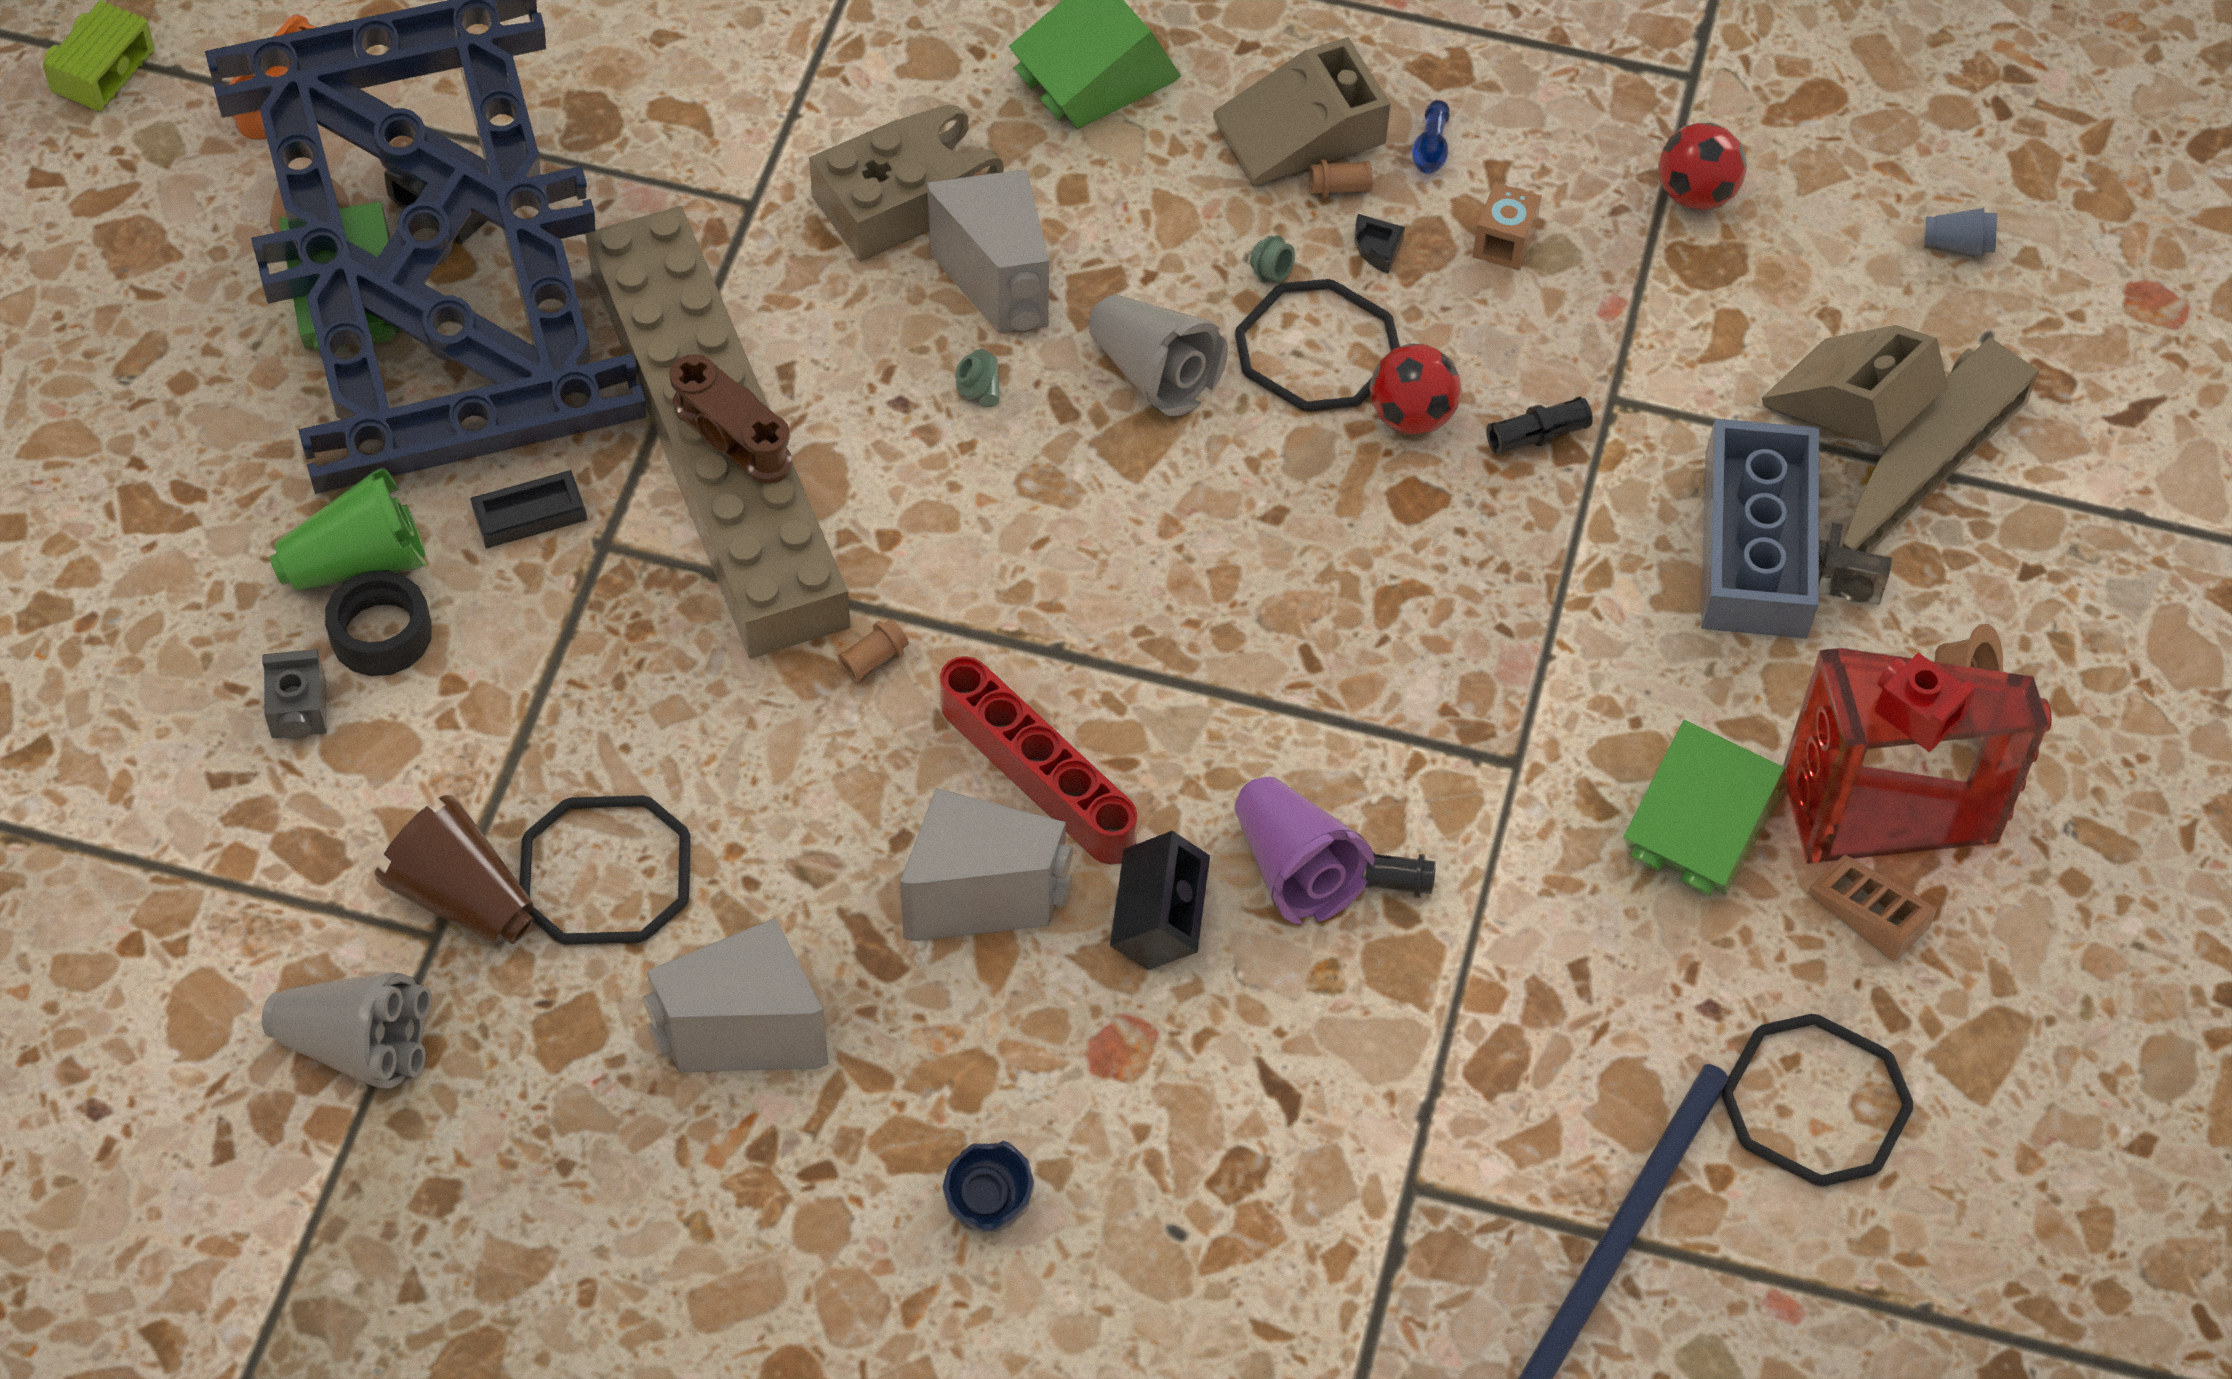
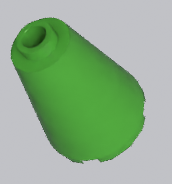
(351, 536)

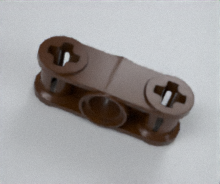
(731, 418)

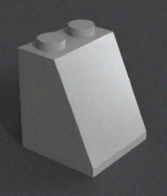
(992, 246)
(983, 869)
(737, 1006)

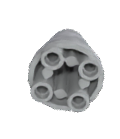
(355, 1025)

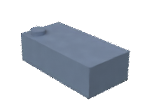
(1761, 528)

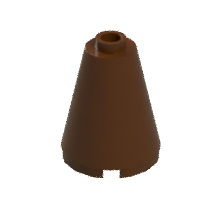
(455, 873)

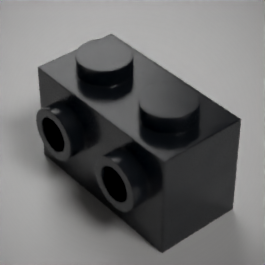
(1160, 900)

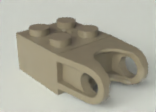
(878, 181)

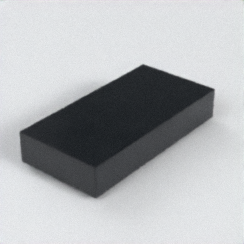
(528, 509)

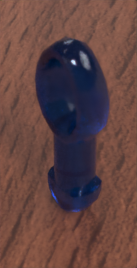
(1430, 147)

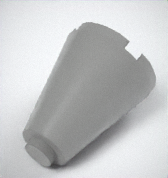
(1160, 350)

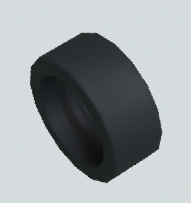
(372, 590)

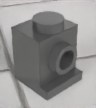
(294, 694)

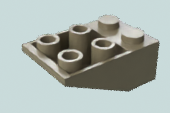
(1306, 112)
(1863, 383)

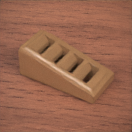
(1876, 929)

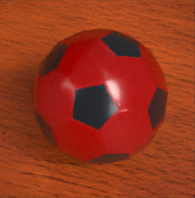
(1702, 166)
(1415, 389)

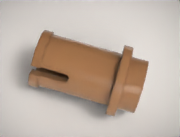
(1340, 178)
(873, 650)

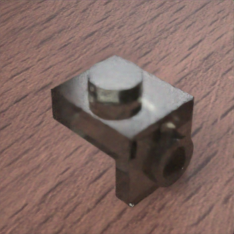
(1849, 572)

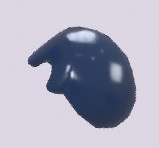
(988, 1186)

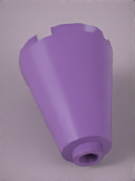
(1301, 850)

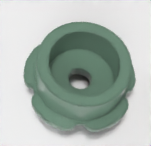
(1272, 259)

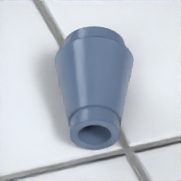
(1963, 232)

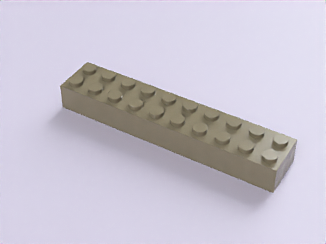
(755, 534)

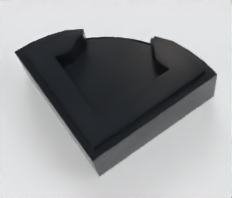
(1378, 241)

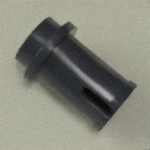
(1402, 874)

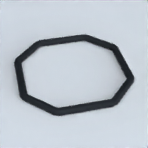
(1290, 397)
(608, 801)
(1786, 1163)

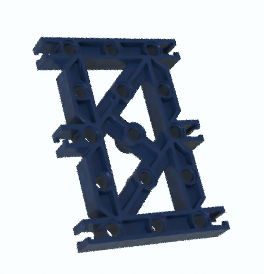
(324, 89)

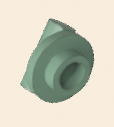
(978, 377)

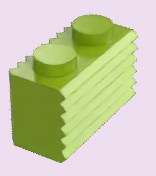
(98, 55)

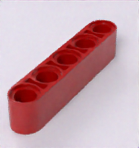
(1032, 737)

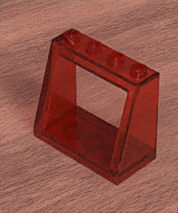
(1890, 812)

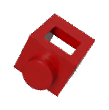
(1922, 700)

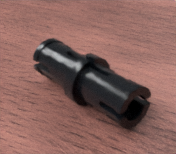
(1539, 425)

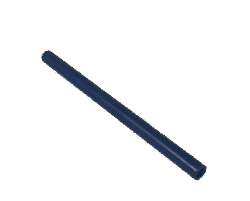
(1625, 1225)

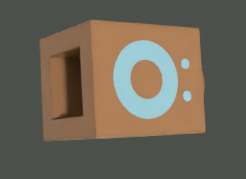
(1506, 226)

